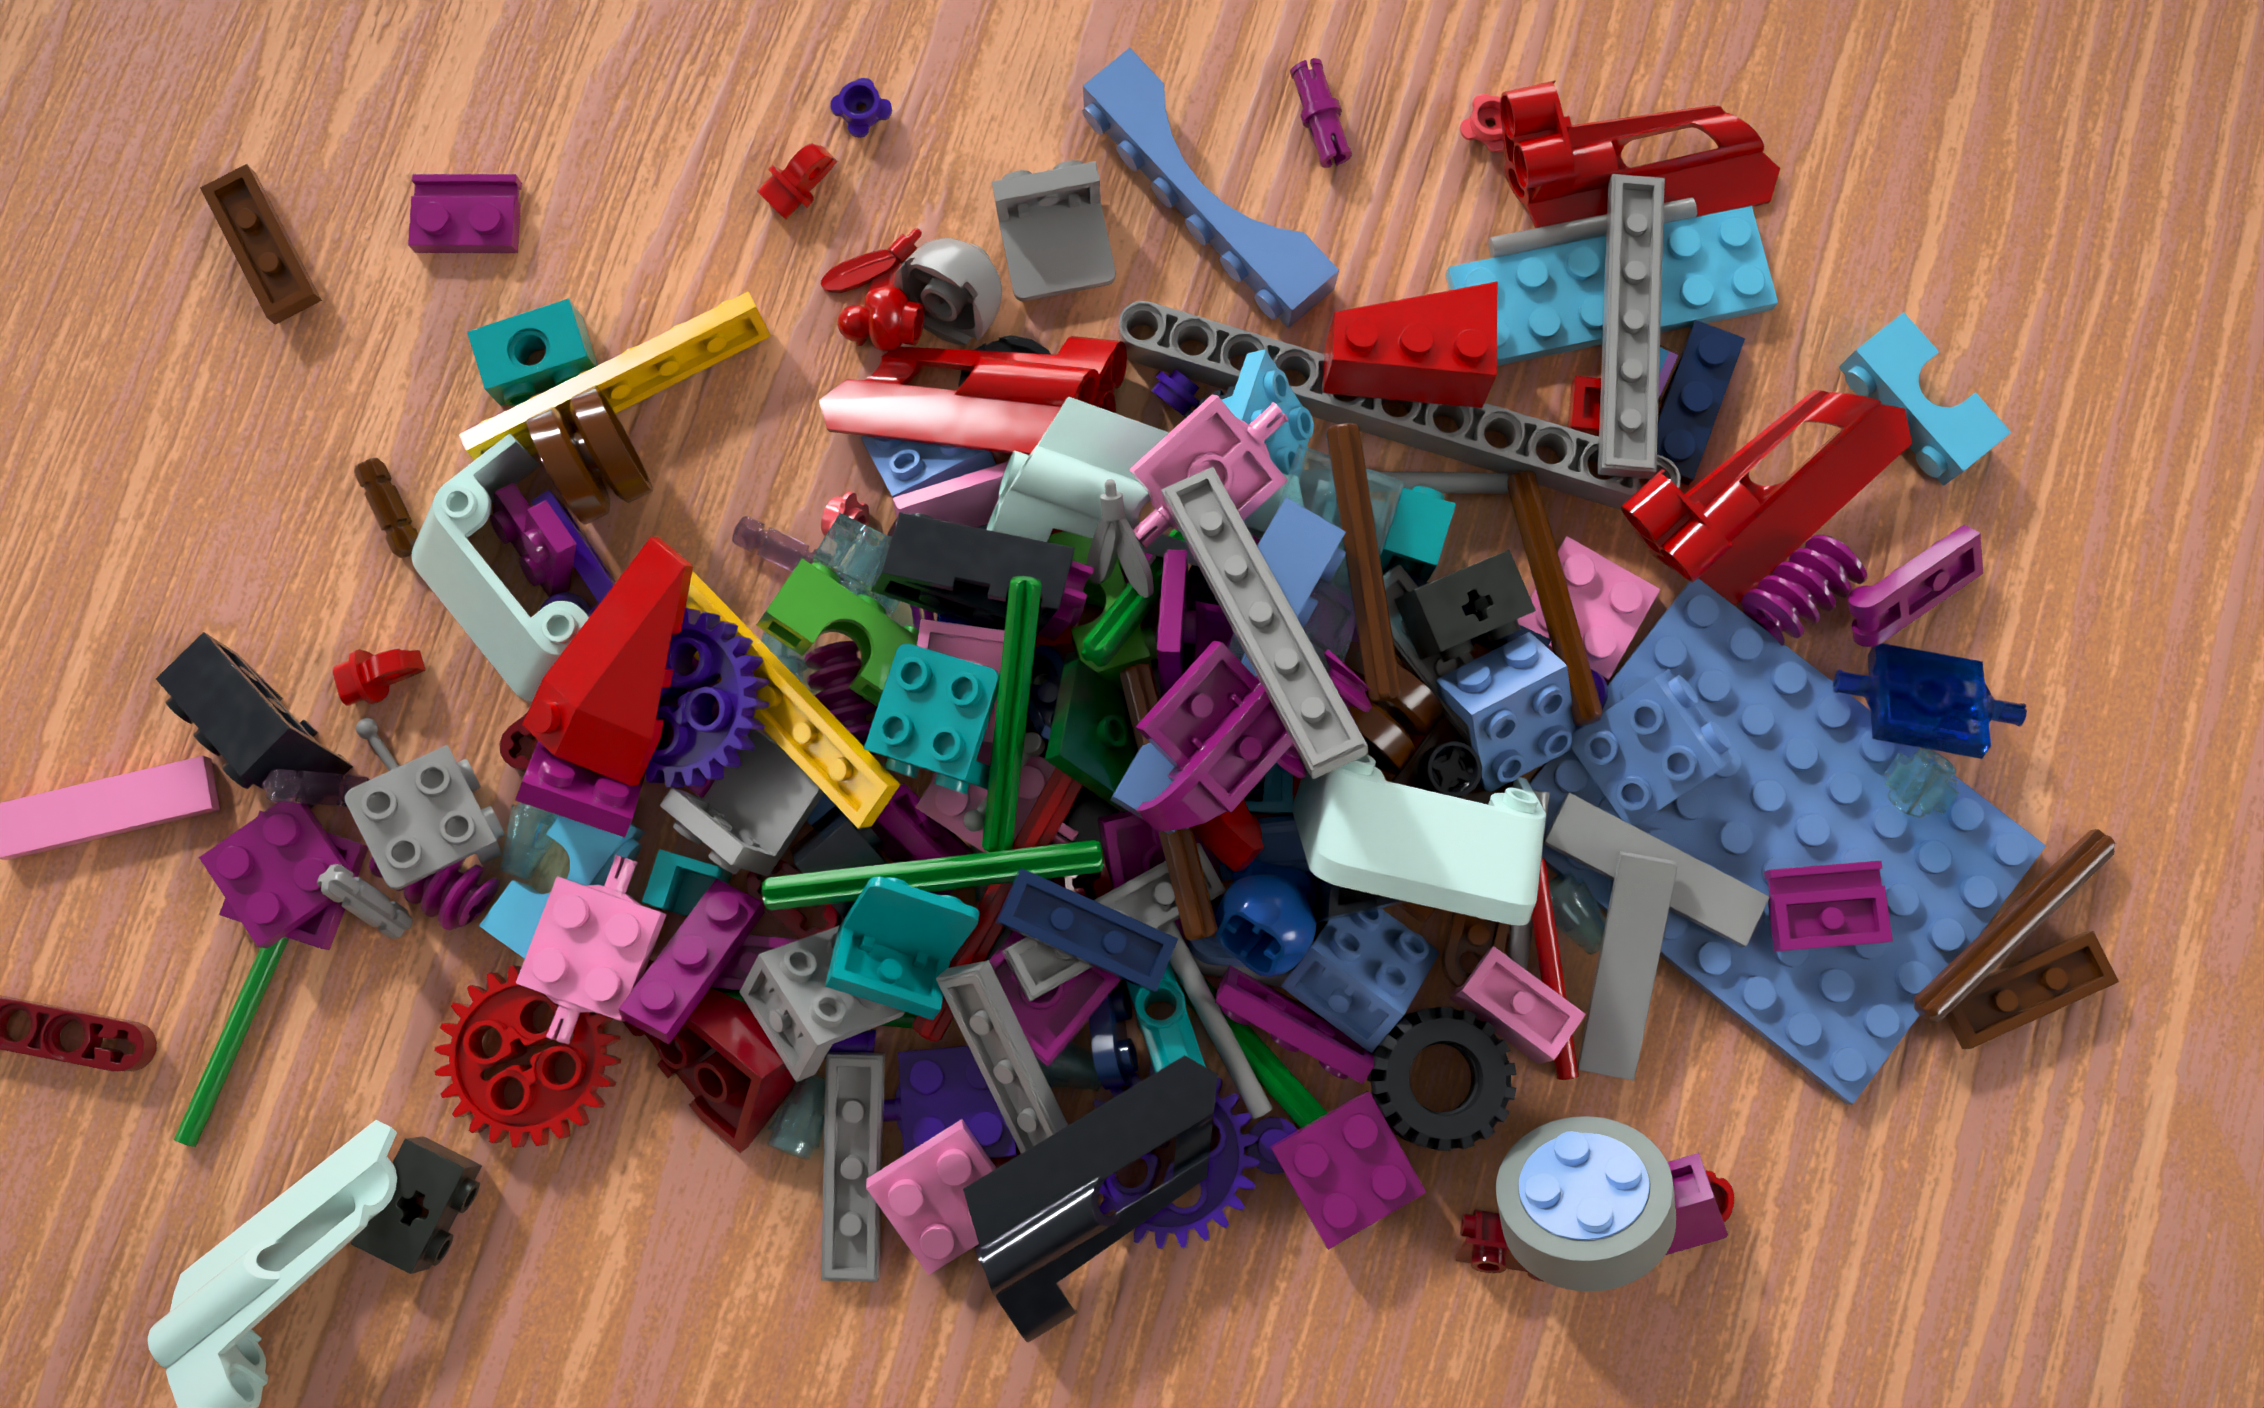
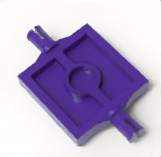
(940, 1090)

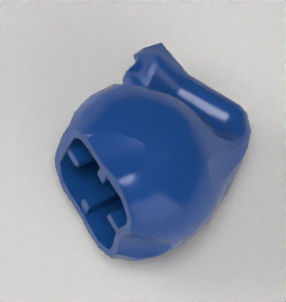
(1267, 917)

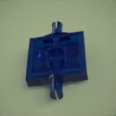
(1929, 700)

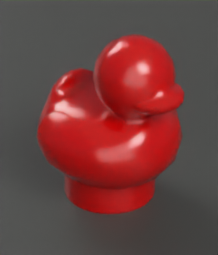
(889, 322)

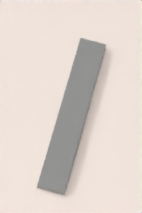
(1631, 327)
(1264, 624)

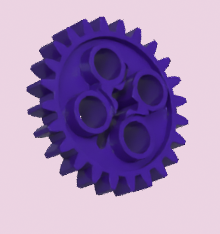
(700, 742)
(1217, 1190)

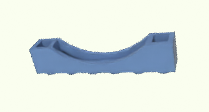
(1274, 262)
(1298, 552)

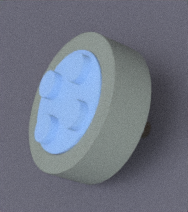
(1586, 1203)

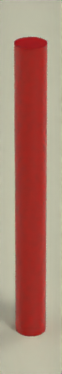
(1551, 965)

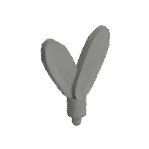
(1116, 538)

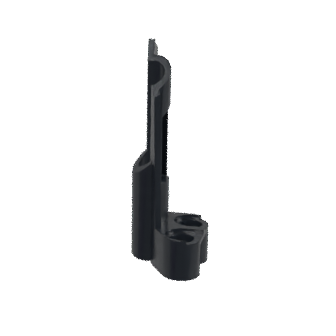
(1042, 1209)

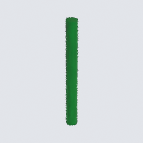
(229, 1043)

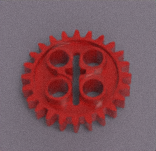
(546, 1099)

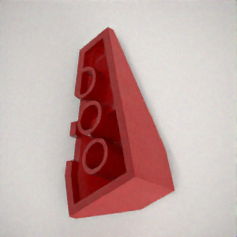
(608, 682)

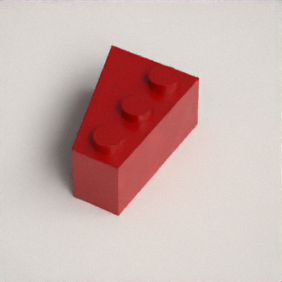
(1417, 348)

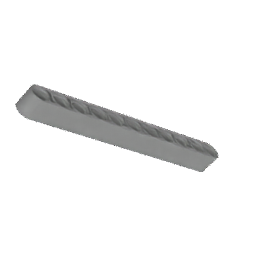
(1414, 429)

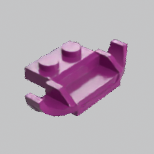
(1216, 735)

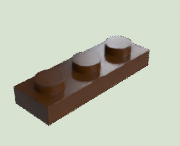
(260, 244)
(2032, 989)

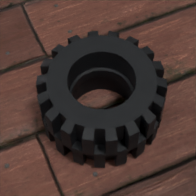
(1489, 1078)

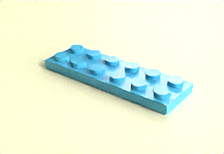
(1555, 294)

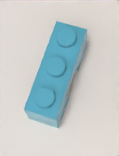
(1942, 437)
(591, 855)

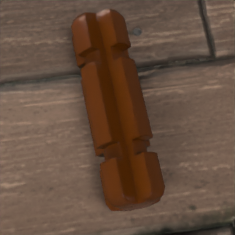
(387, 506)

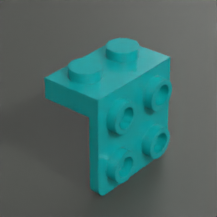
(935, 717)
(899, 945)

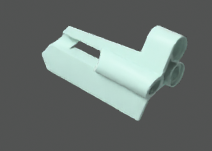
(1068, 473)
(208, 1333)

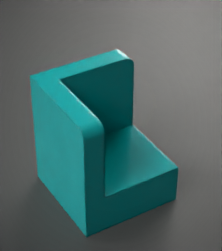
(680, 882)

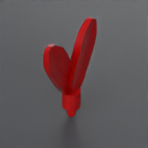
(873, 267)

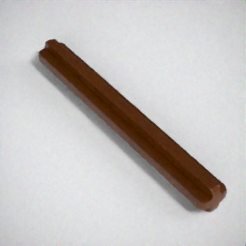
(1363, 562)
(1554, 595)
(1179, 847)
(2014, 926)

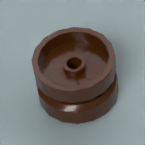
(583, 458)
(1391, 721)

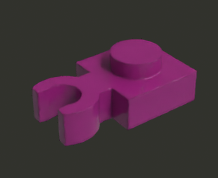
(1071, 602)

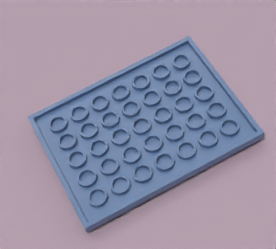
(1804, 795)

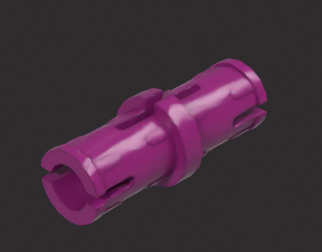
(1321, 113)

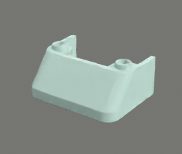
(511, 640)
(1423, 842)

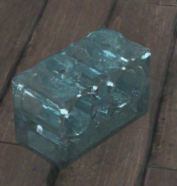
(854, 555)

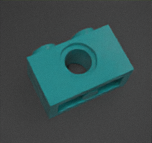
(505, 346)
(1417, 532)

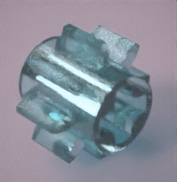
(1921, 783)

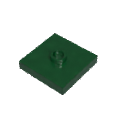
(1091, 731)

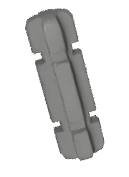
(364, 901)

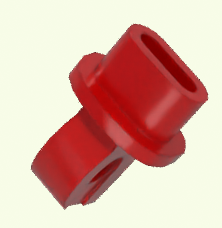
(792, 186)
(370, 675)

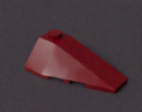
(726, 1067)

